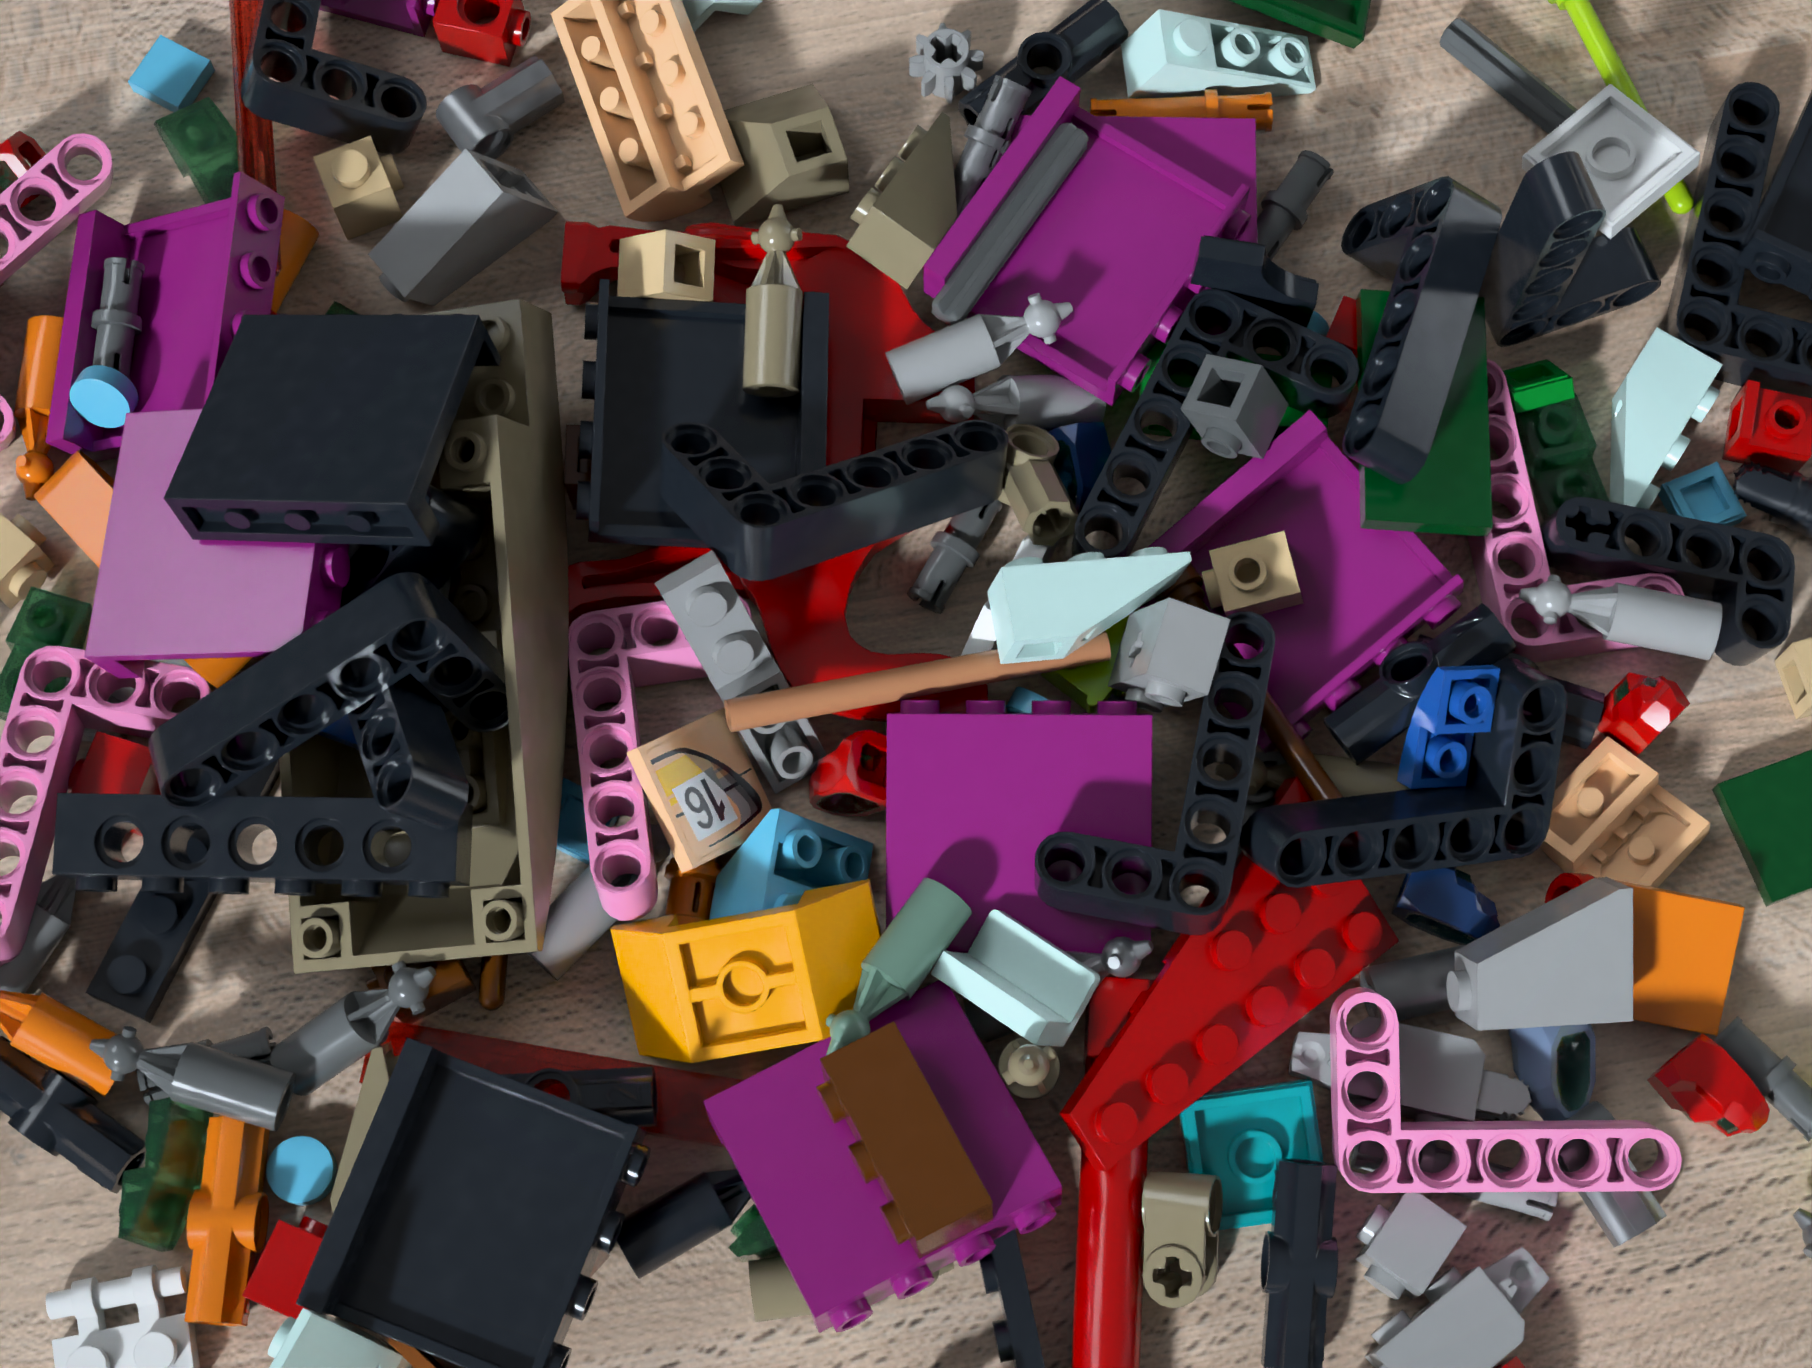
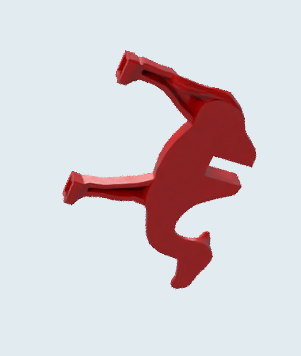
(866, 319)

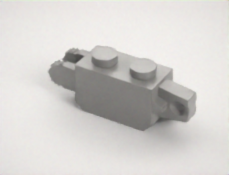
(1438, 1075)
(1468, 1319)

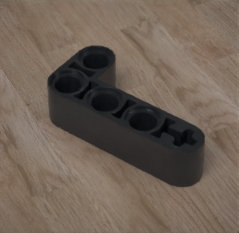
(1589, 540)

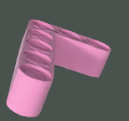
(27, 236)
(1522, 542)
(612, 733)
(46, 773)
(1469, 1140)

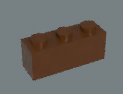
(903, 1141)

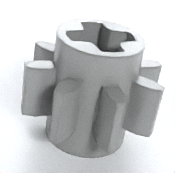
(946, 63)

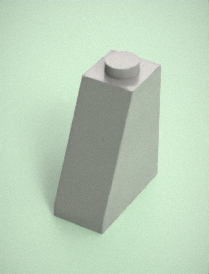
(459, 228)
(1552, 964)

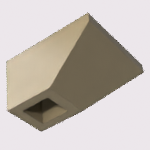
(787, 155)

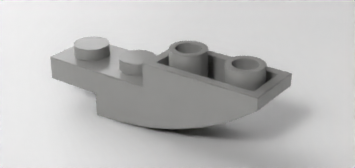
(738, 664)

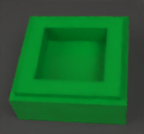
(1538, 385)

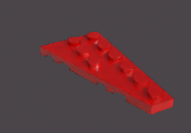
(1224, 1000)

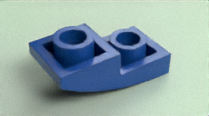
(1443, 726)

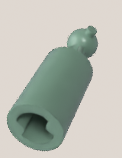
(901, 958)

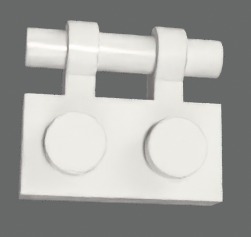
(150, 1343)

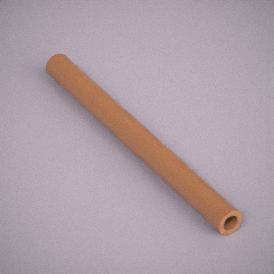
(896, 685)

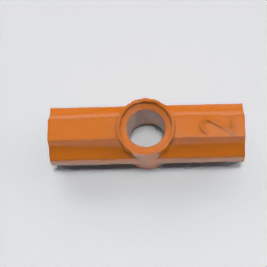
(227, 1222)

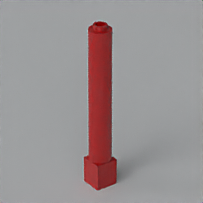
(1109, 1217)

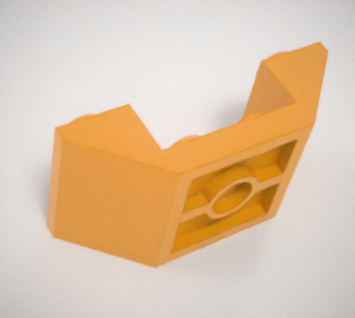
(746, 976)

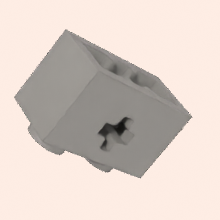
(1168, 654)

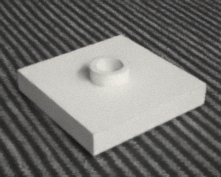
(1624, 152)

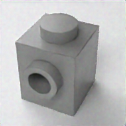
(1406, 1244)

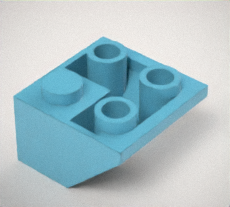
(784, 860)

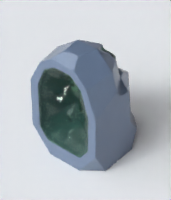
(1556, 1066)

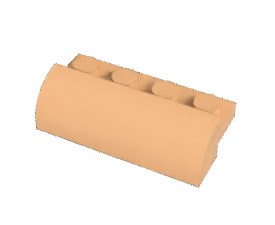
(649, 103)

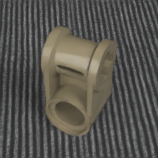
(1180, 1223)

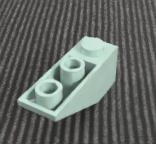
(1190, 54)
(1651, 411)
(1060, 606)
(329, 1342)

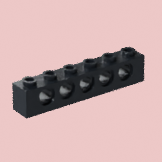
(93, 827)

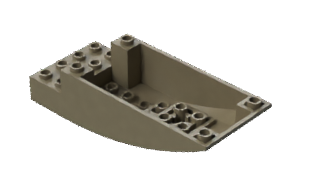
(516, 593)

